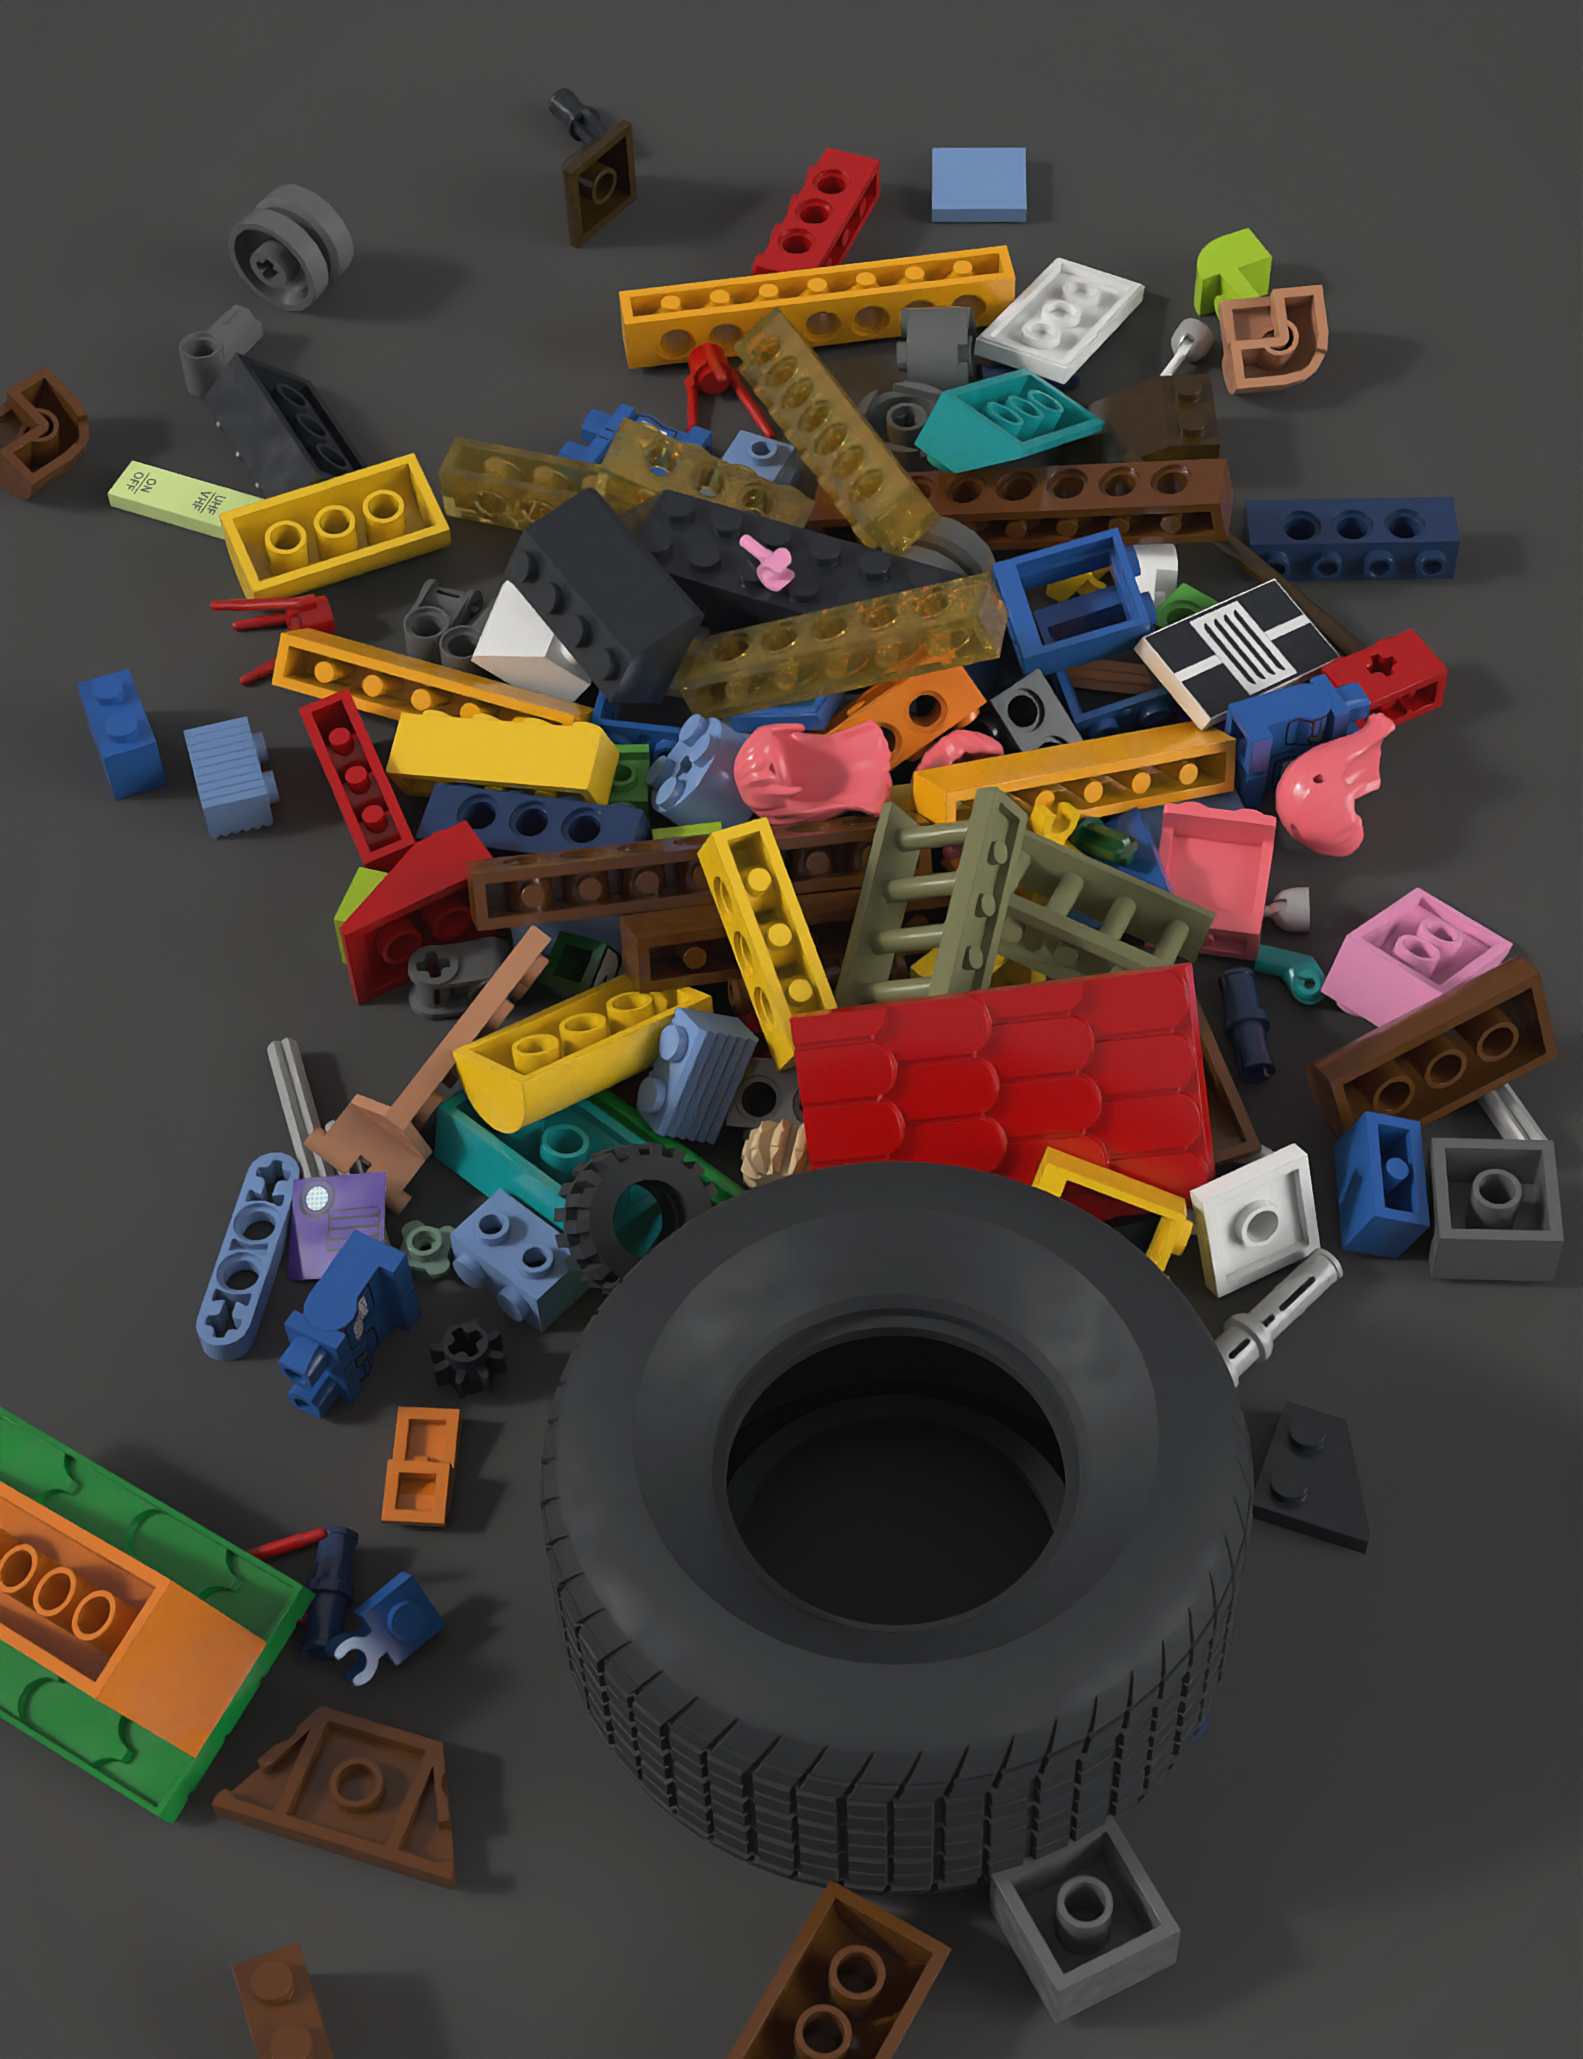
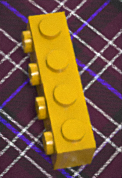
(502, 756)

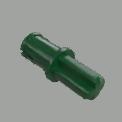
(1102, 842)

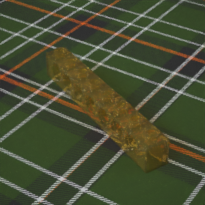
(833, 436)

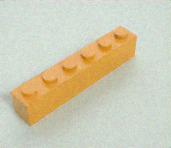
(398, 684)
(1092, 775)

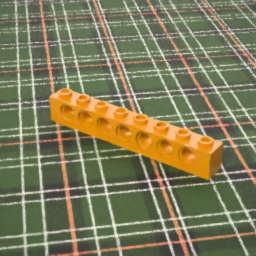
(822, 303)

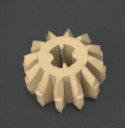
(774, 1152)

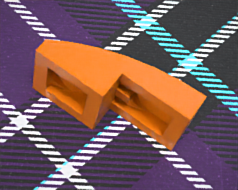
(422, 1466)

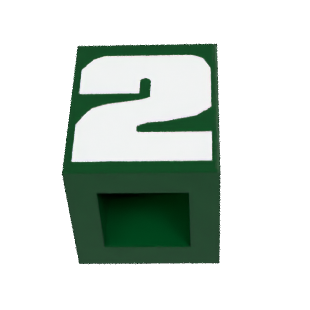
(579, 965)

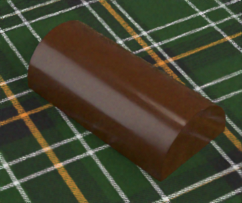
(1440, 1051)
(844, 1985)

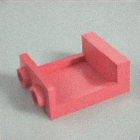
(1221, 865)

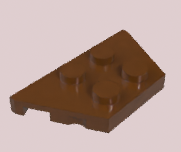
(354, 1794)

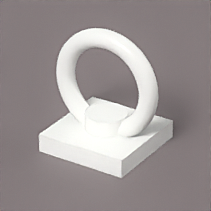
(1255, 1219)

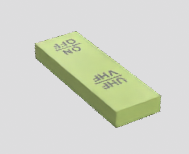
(175, 498)

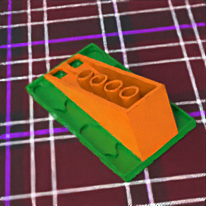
(126, 1622)

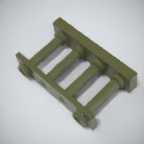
(975, 912)
(1068, 949)

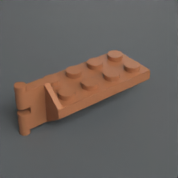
(389, 1136)

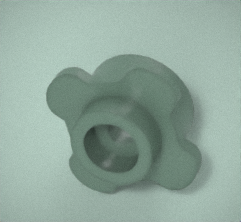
(432, 1262)

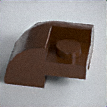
(40, 434)

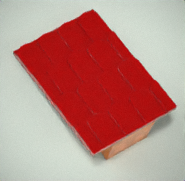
(1006, 1071)

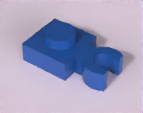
(394, 1627)

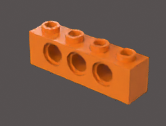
(889, 705)

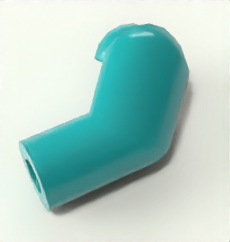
(1296, 969)

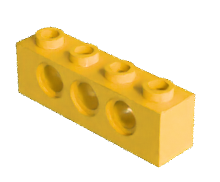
(765, 931)

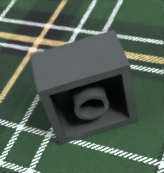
(1493, 1209)
(1084, 1921)

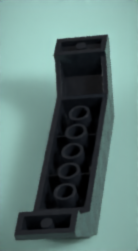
(704, 556)

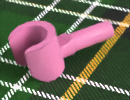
(773, 566)

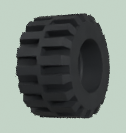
(595, 1192)

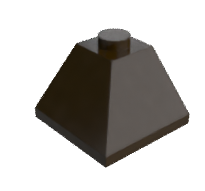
(599, 182)

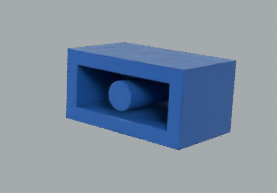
(122, 734)
(1381, 1185)

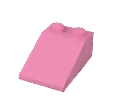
(1409, 958)

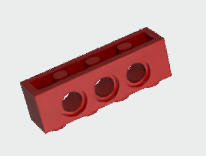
(824, 215)
(358, 780)

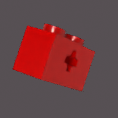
(1396, 675)

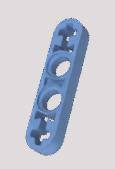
(246, 1254)

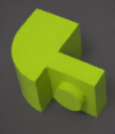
(1231, 270)

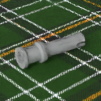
(1252, 1334)

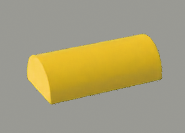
(334, 530)
(568, 1051)

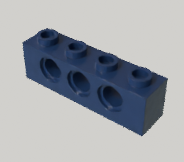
(1354, 537)
(530, 824)

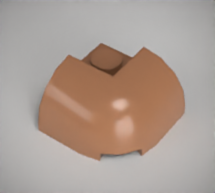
(1273, 339)

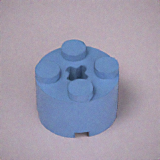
(698, 776)

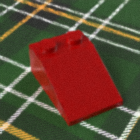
(413, 907)

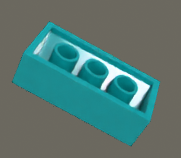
(1001, 422)
(540, 1159)

